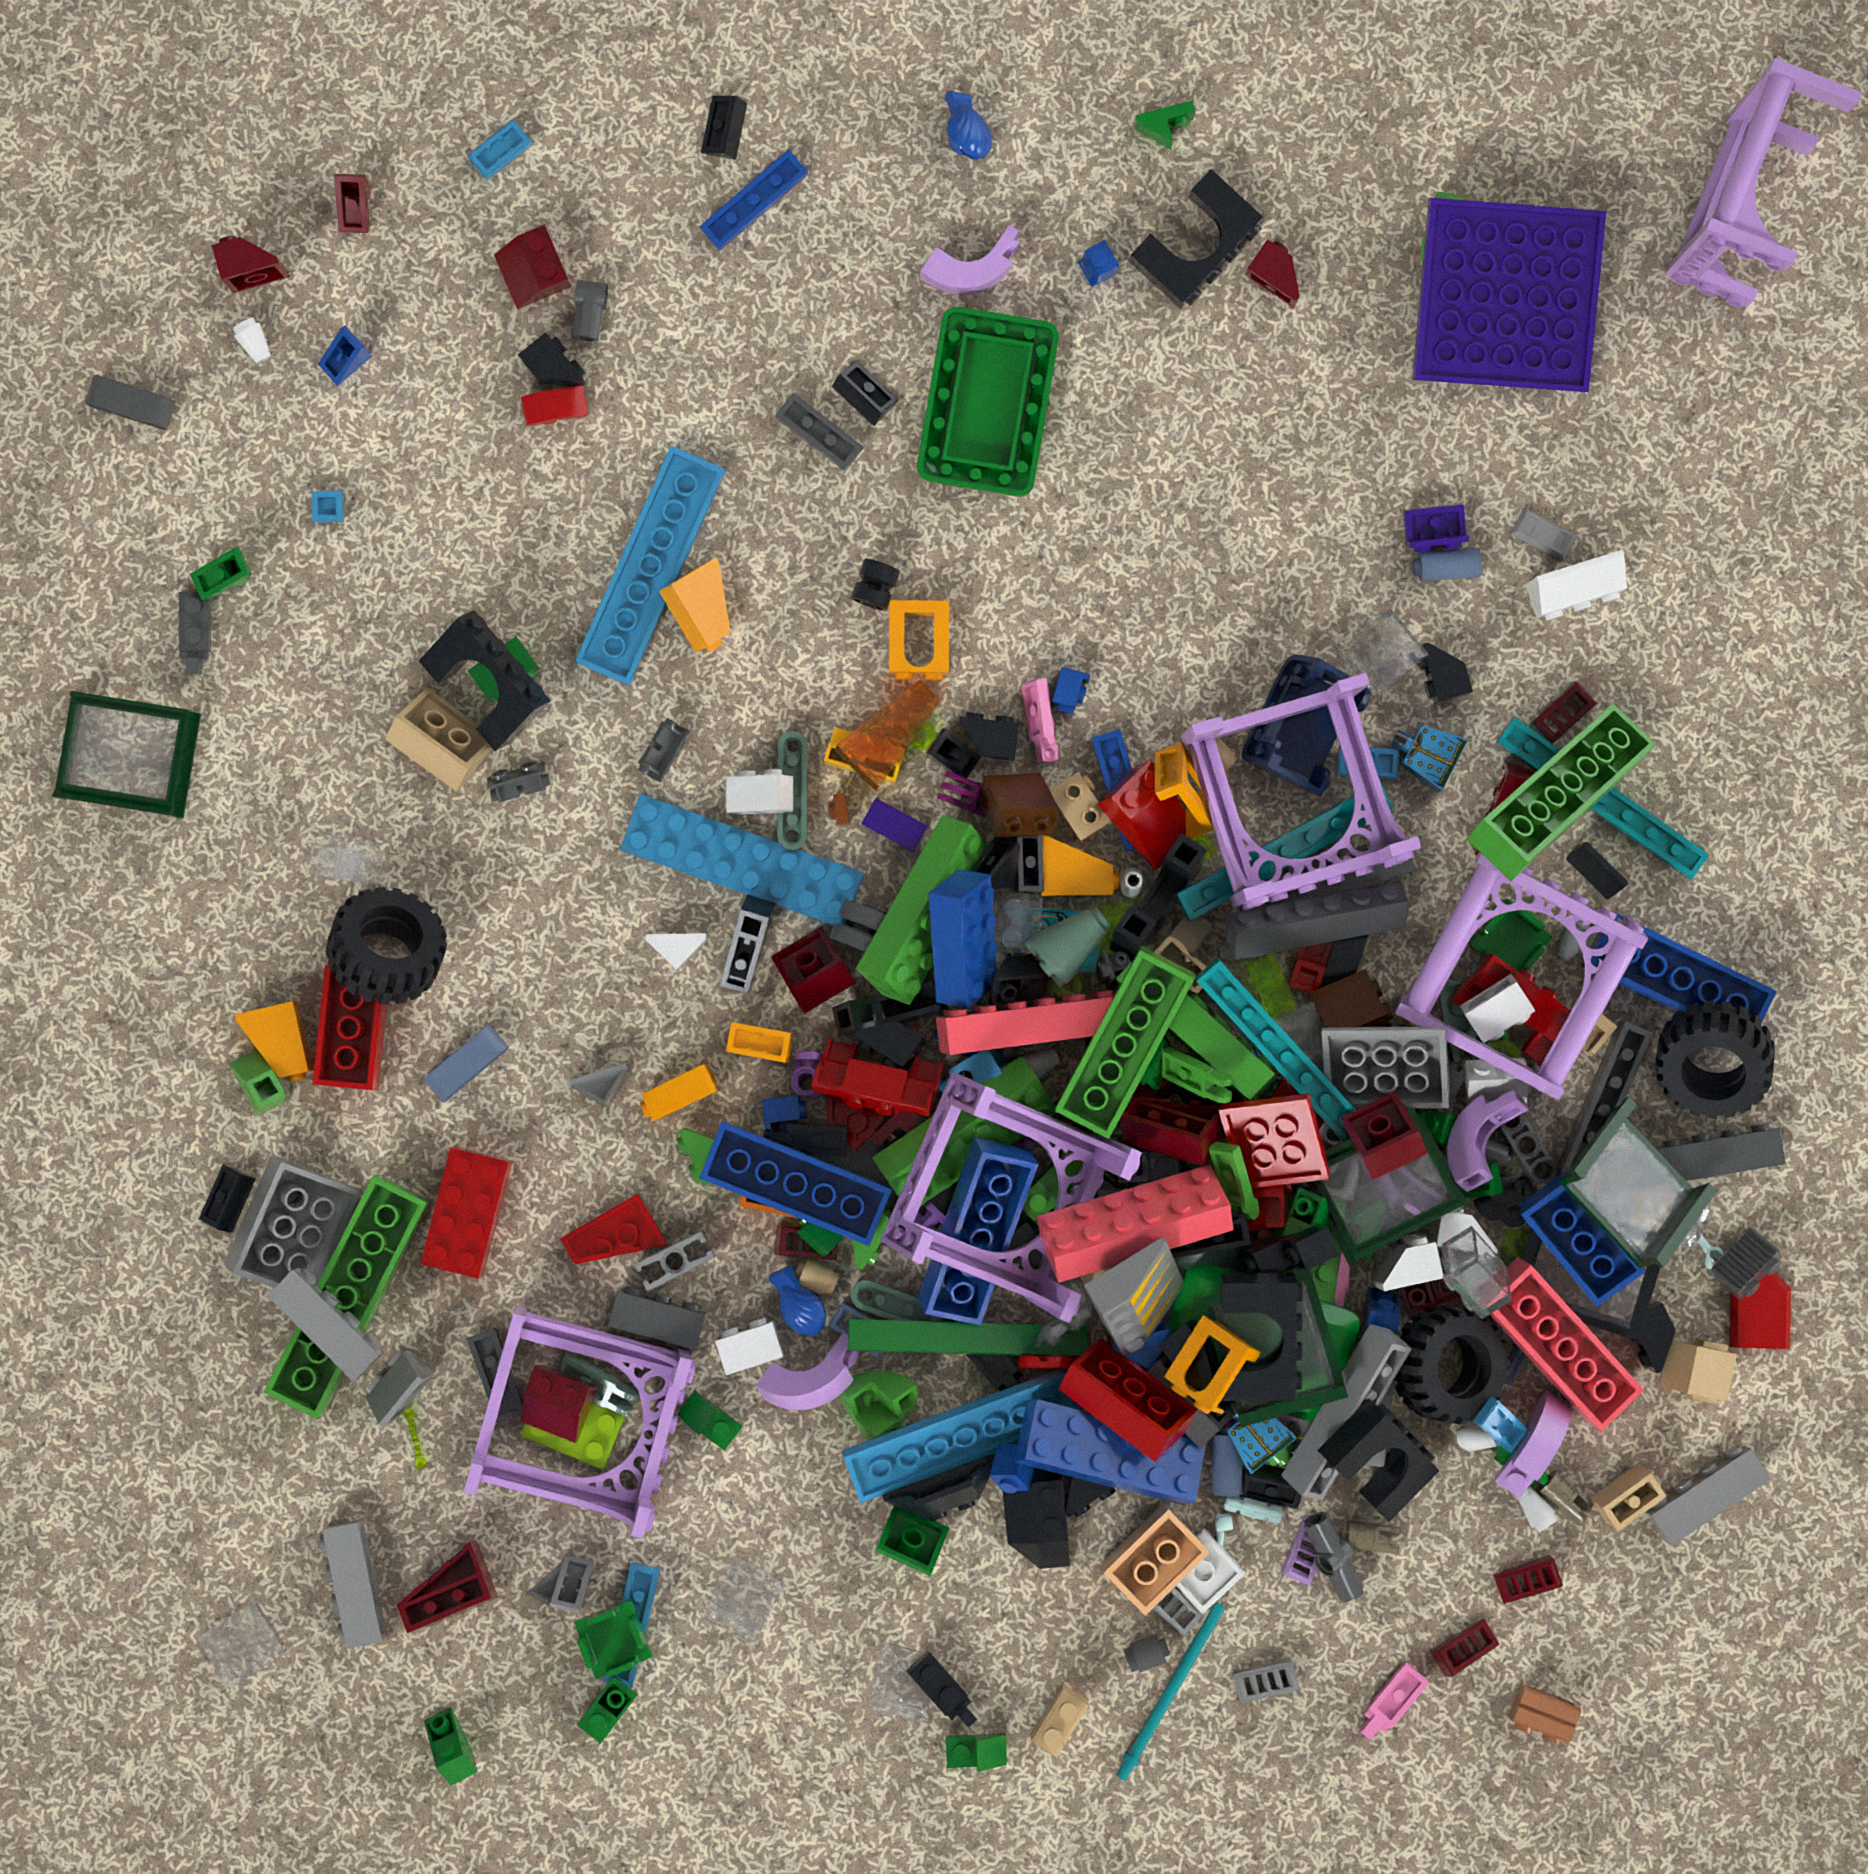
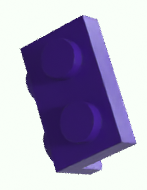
(1435, 526)

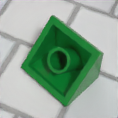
(912, 1540)

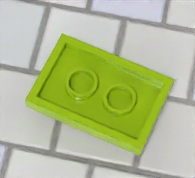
(595, 1439)

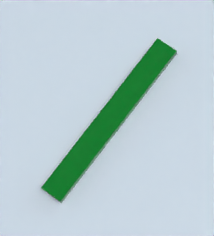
(958, 1338)

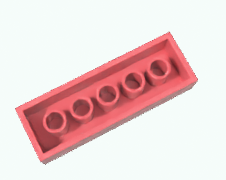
(1021, 1023)
(1123, 1223)
(1564, 1348)

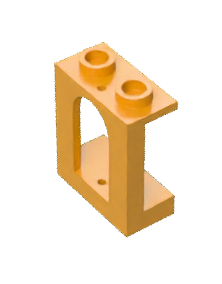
(897, 662)
(1172, 779)
(759, 1042)
(1240, 1351)

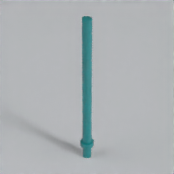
(1132, 1757)

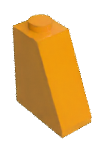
(700, 606)
(1075, 873)
(279, 1038)
(679, 1092)

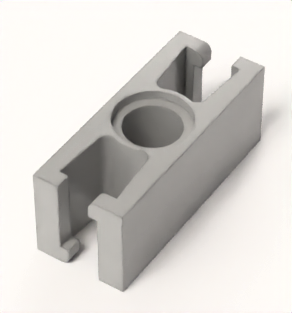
(671, 1273)

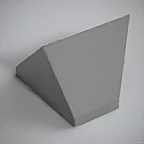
(601, 1085)
(565, 1585)

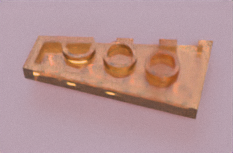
(886, 736)

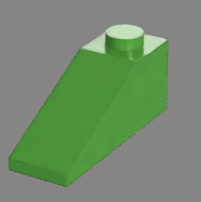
(1044, 1189)

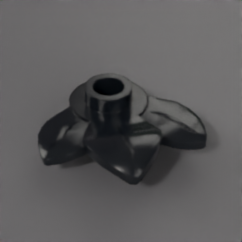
(1497, 1206)

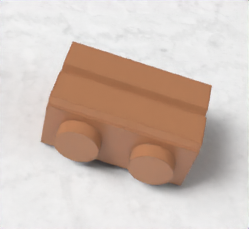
(1544, 1713)

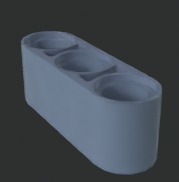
(466, 1063)

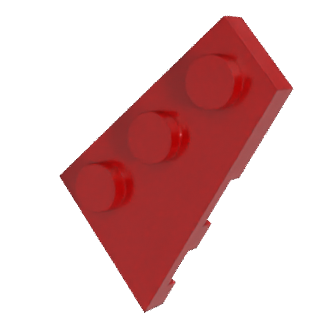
(614, 1233)

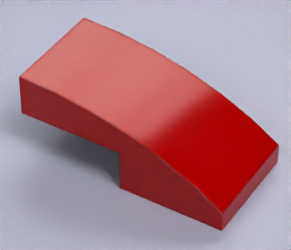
(554, 405)
(1310, 967)

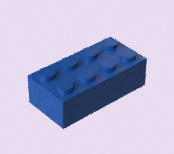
(963, 938)
(1579, 1242)

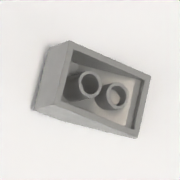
(398, 1387)

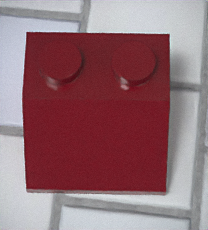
(245, 264)
(531, 267)
(813, 970)
(1384, 1135)
(557, 1402)

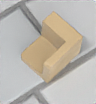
(1599, 1035)

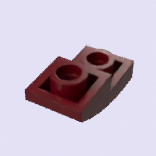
(1426, 1295)

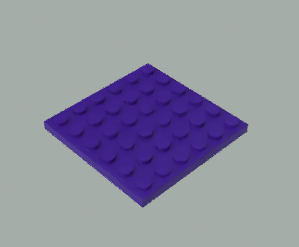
(1508, 295)

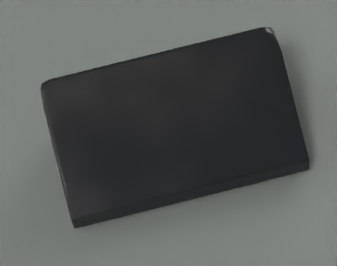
(724, 126)
(864, 393)
(1596, 870)
(227, 1199)
(1269, 1486)

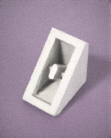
(677, 947)

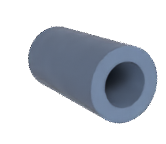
(1448, 564)
(1225, 1466)

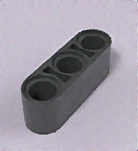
(130, 402)
(1534, 1156)

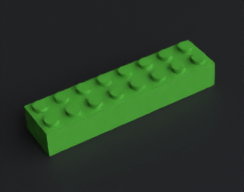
(1561, 792)
(359, 1280)

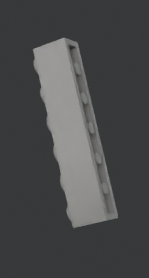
(1365, 1376)

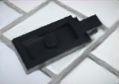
(811, 1137)
(997, 1369)
(941, 1688)

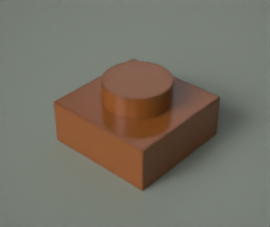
(838, 809)

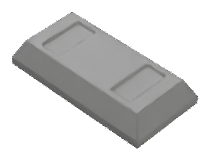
(1543, 534)

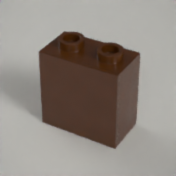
(1018, 805)
(1352, 1003)

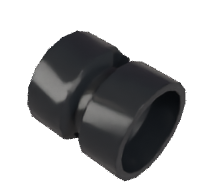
(879, 575)

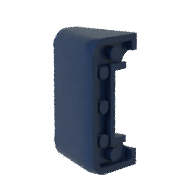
(1300, 743)

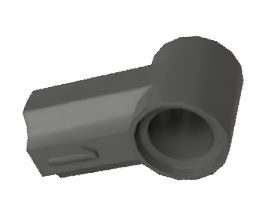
(589, 303)

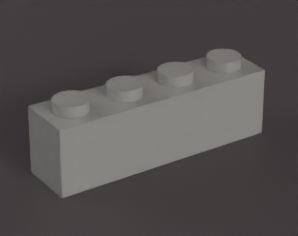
(326, 1323)
(1708, 1494)
(353, 1584)

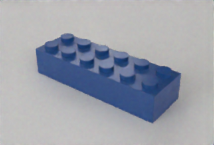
(1680, 977)
(795, 1183)
(982, 1215)
(1087, 1449)

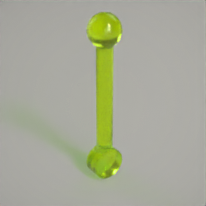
(421, 1462)

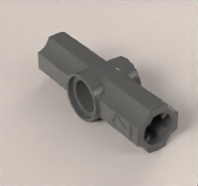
(1333, 1556)

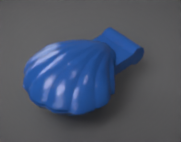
(966, 128)
(799, 1307)

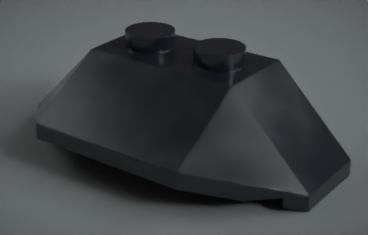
(1215, 1248)
(944, 1491)
(1038, 1521)

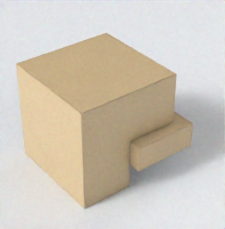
(1699, 1370)

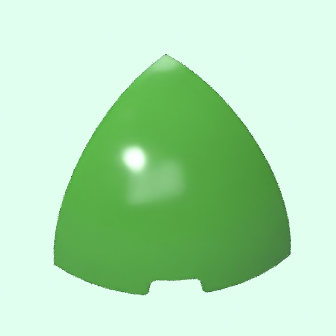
(879, 1402)

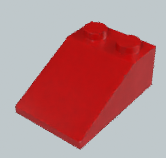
(1141, 817)

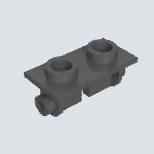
(657, 762)
(528, 776)
(1111, 966)

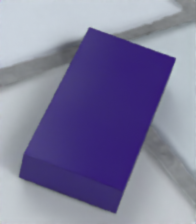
(894, 825)

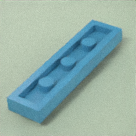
(640, 1588)

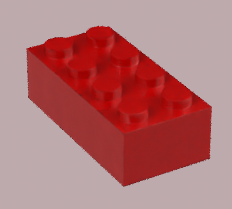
(348, 1038)
(466, 1212)
(1127, 1399)

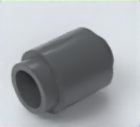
(1497, 1153)
(1146, 1653)

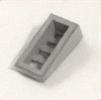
(1189, 1621)
(1275, 1666)

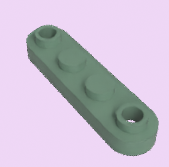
(794, 765)
(890, 1303)

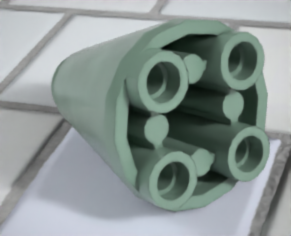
(1068, 944)

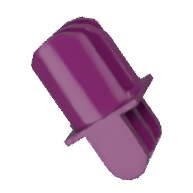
(968, 795)

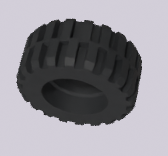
(393, 915)
(1715, 1027)
(1481, 1372)

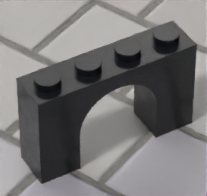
(1183, 278)
(518, 693)
(1142, 923)
(1276, 1297)
(1363, 1437)

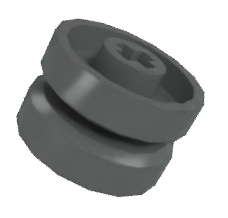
(866, 923)

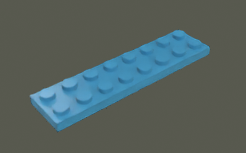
(649, 564)
(740, 860)
(948, 1438)

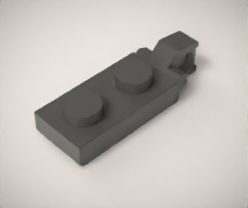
(194, 630)

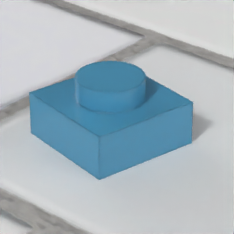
(327, 506)

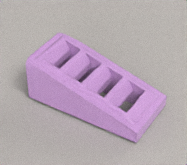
(1287, 1568)

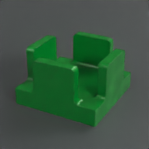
(1513, 937)
(612, 1640)

